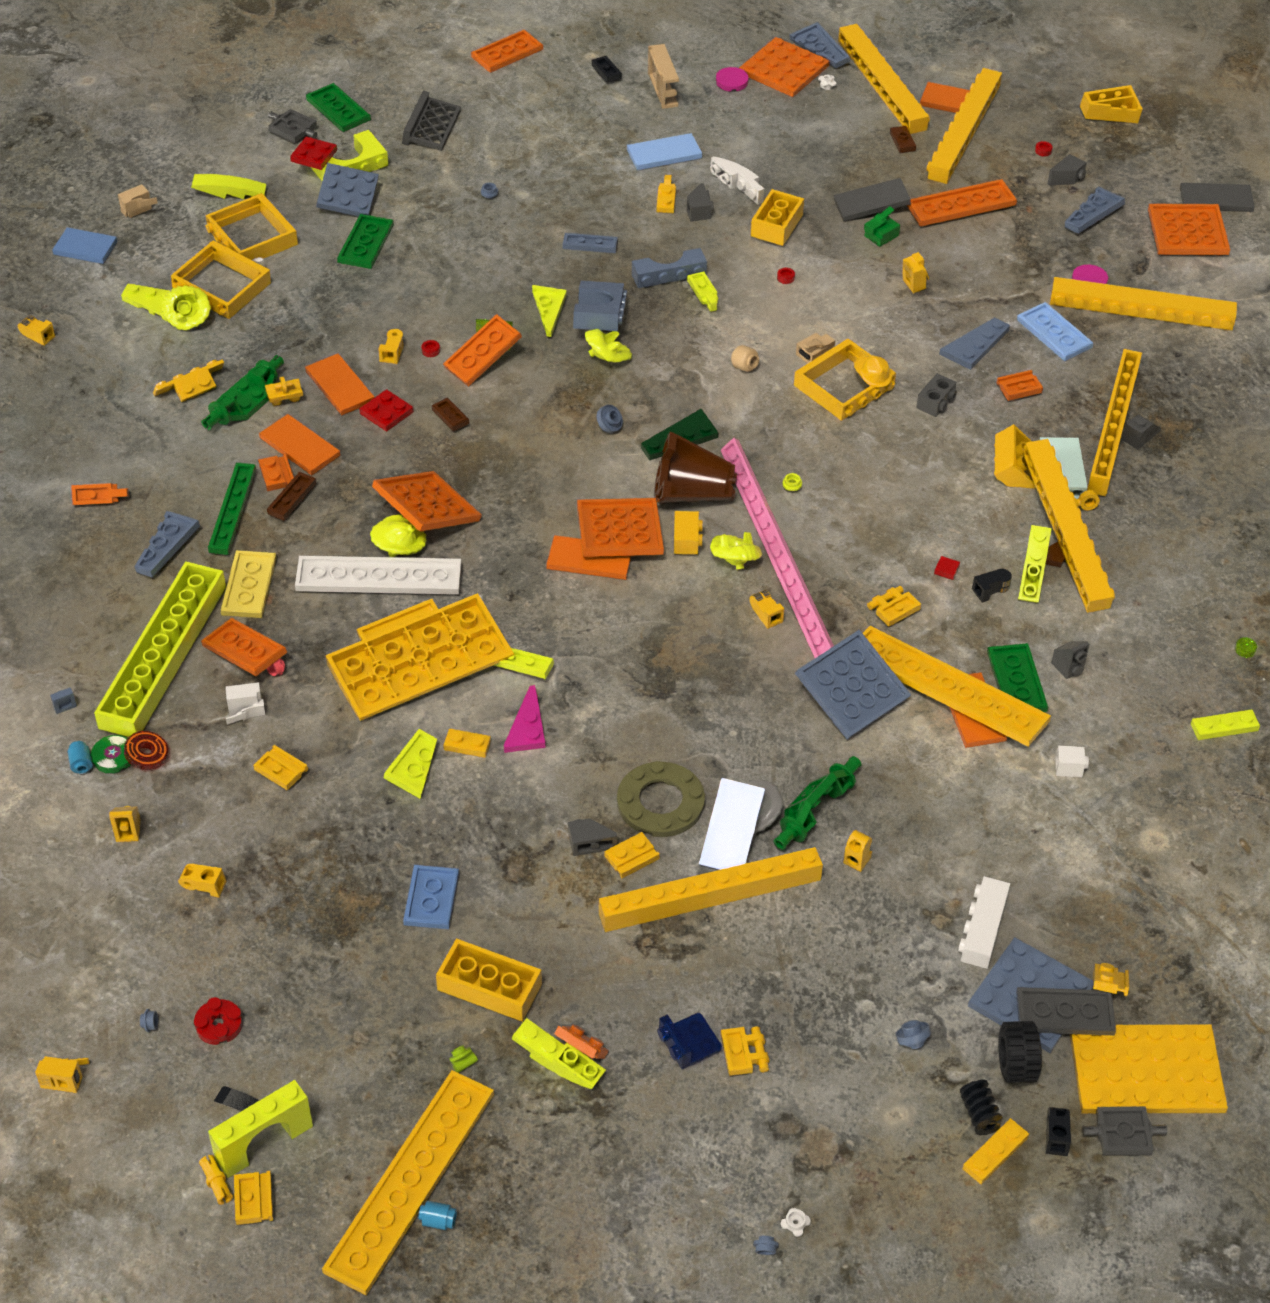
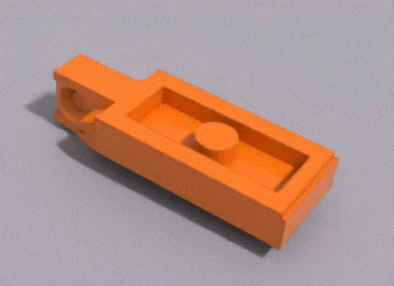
(97, 493)

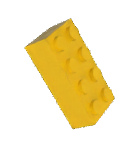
(489, 979)

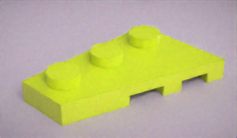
(145, 297)
(413, 764)

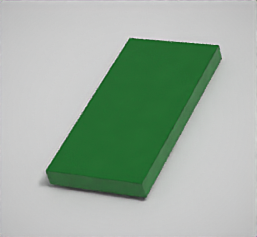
(338, 107)
(365, 241)
(1017, 674)

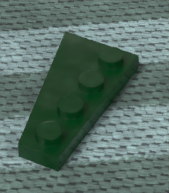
(695, 428)

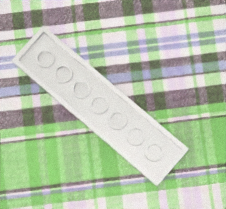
(378, 575)

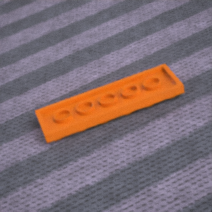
(961, 202)

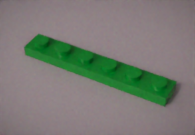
(232, 508)

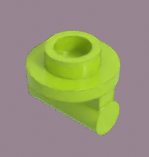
(462, 1058)

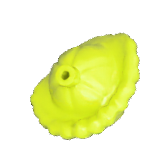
(186, 307)
(606, 347)
(398, 536)
(735, 550)

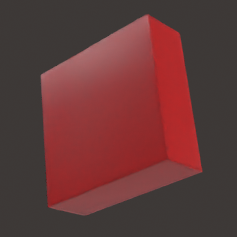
(947, 567)

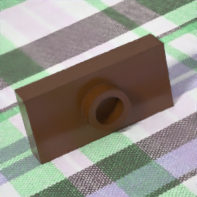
(902, 139)
(450, 414)

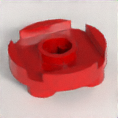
(215, 1009)

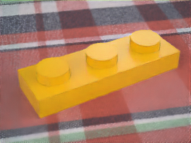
(995, 1151)

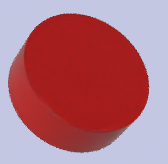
(1043, 148)
(786, 275)
(430, 348)

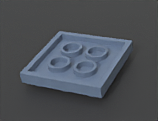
(347, 190)

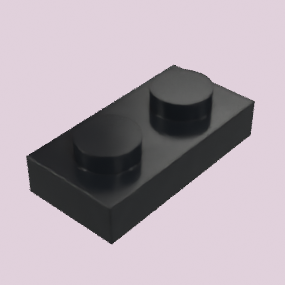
(606, 69)

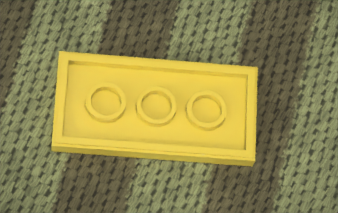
(248, 584)

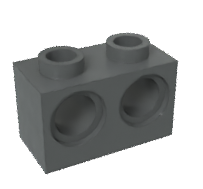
(936, 395)

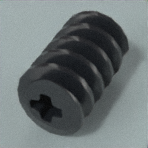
(980, 1107)

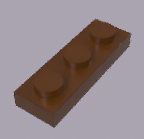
(291, 496)

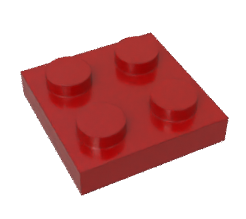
(313, 153)
(386, 410)

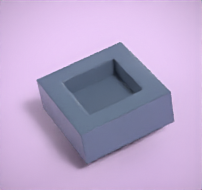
(63, 700)

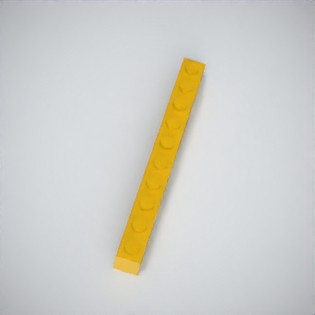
(883, 78)
(964, 126)
(1143, 303)
(1114, 422)
(1068, 526)
(710, 889)

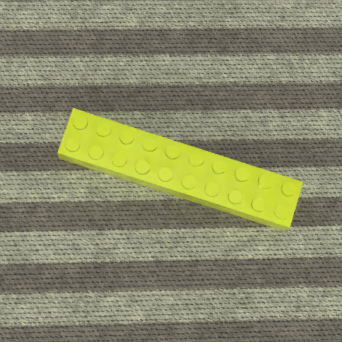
(160, 650)

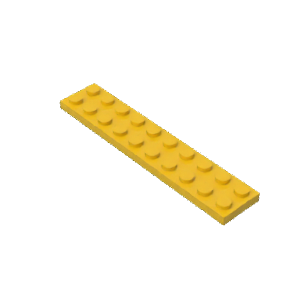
(959, 689)
(407, 1183)

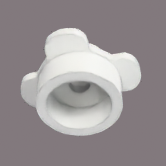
(827, 81)
(795, 1215)

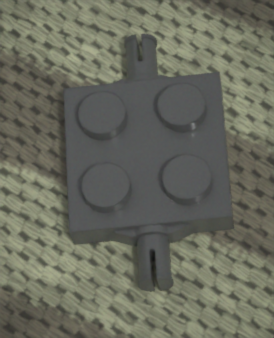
(292, 125)
(1124, 1130)

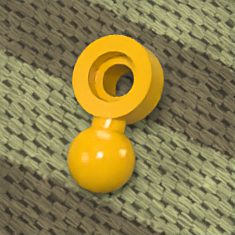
(1087, 500)

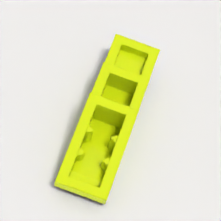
(226, 184)

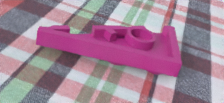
(527, 727)

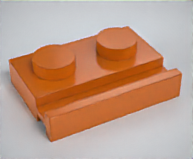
(1019, 385)
(275, 472)
(575, 1036)

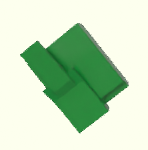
(882, 228)

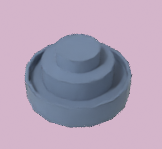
(609, 418)
(913, 1034)

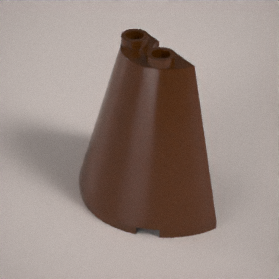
(692, 474)

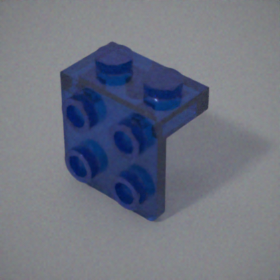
(688, 1039)

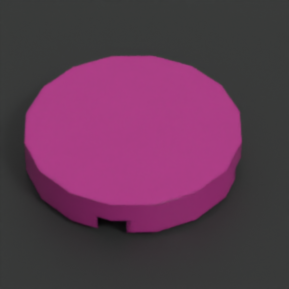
(731, 78)
(1090, 273)

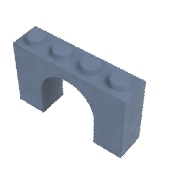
(600, 306)

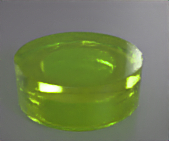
(1245, 647)

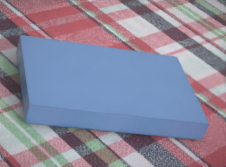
(84, 245)
(431, 897)

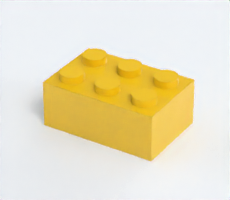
(777, 217)

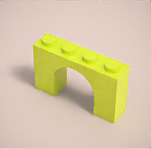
(371, 155)
(231, 1138)

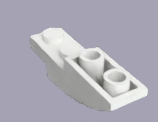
(738, 176)

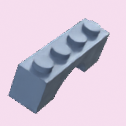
(650, 273)

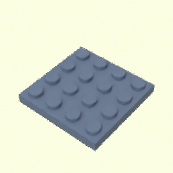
(853, 684)
(1023, 967)

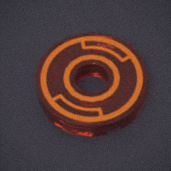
(148, 740)

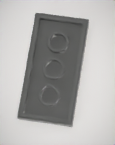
(1228, 196)
(872, 199)
(1067, 1010)

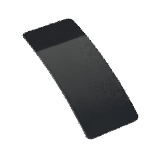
(234, 1098)

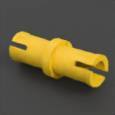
(216, 1179)

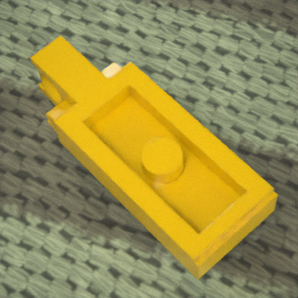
(666, 196)

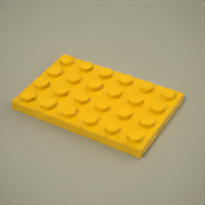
(1150, 1067)

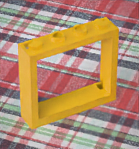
(247, 208)
(233, 260)
(845, 350)

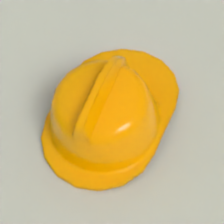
(873, 370)

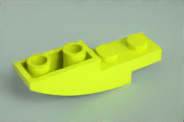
(1034, 564)
(557, 1057)

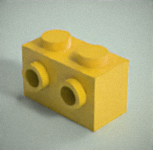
(687, 532)

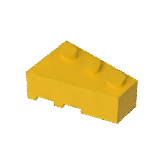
(1112, 104)

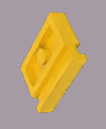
(280, 767)
(631, 855)
(1108, 979)
(253, 1197)

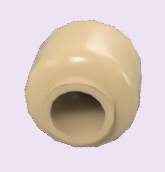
(745, 358)

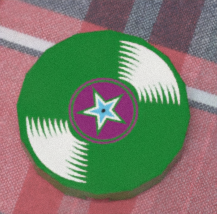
(109, 754)

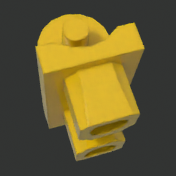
(284, 390)

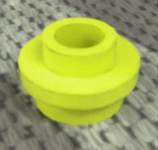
(792, 482)

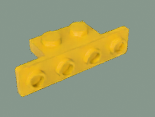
(193, 383)

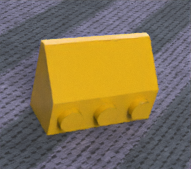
(1009, 458)

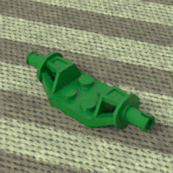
(245, 395)
(798, 815)

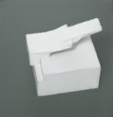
(244, 702)

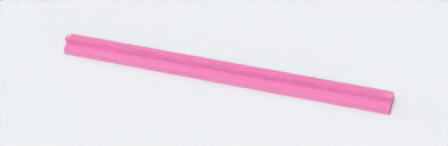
(778, 550)

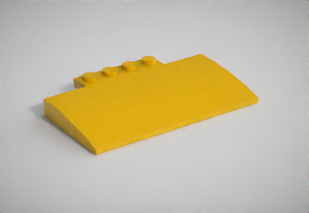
(416, 653)

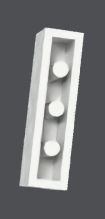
(984, 923)

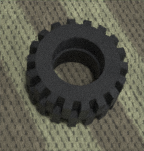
(1020, 1051)

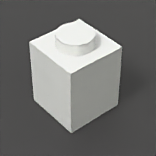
(1071, 761)

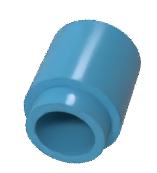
(79, 757)
(437, 1215)

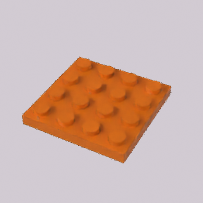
(784, 66)
(1188, 229)
(426, 500)
(619, 527)

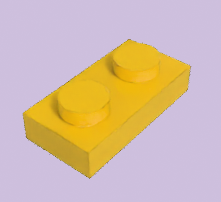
(467, 743)

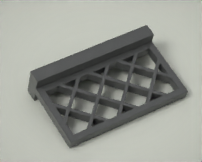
(419, 118)

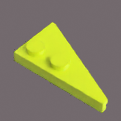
(549, 304)

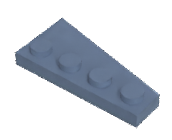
(819, 42)
(1096, 207)
(975, 344)
(170, 537)

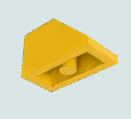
(125, 823)

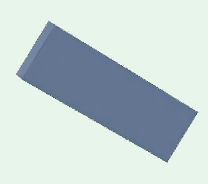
(590, 242)

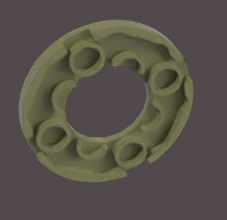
(660, 824)

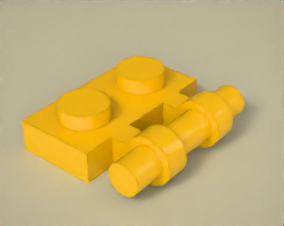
(897, 609)
(737, 1052)

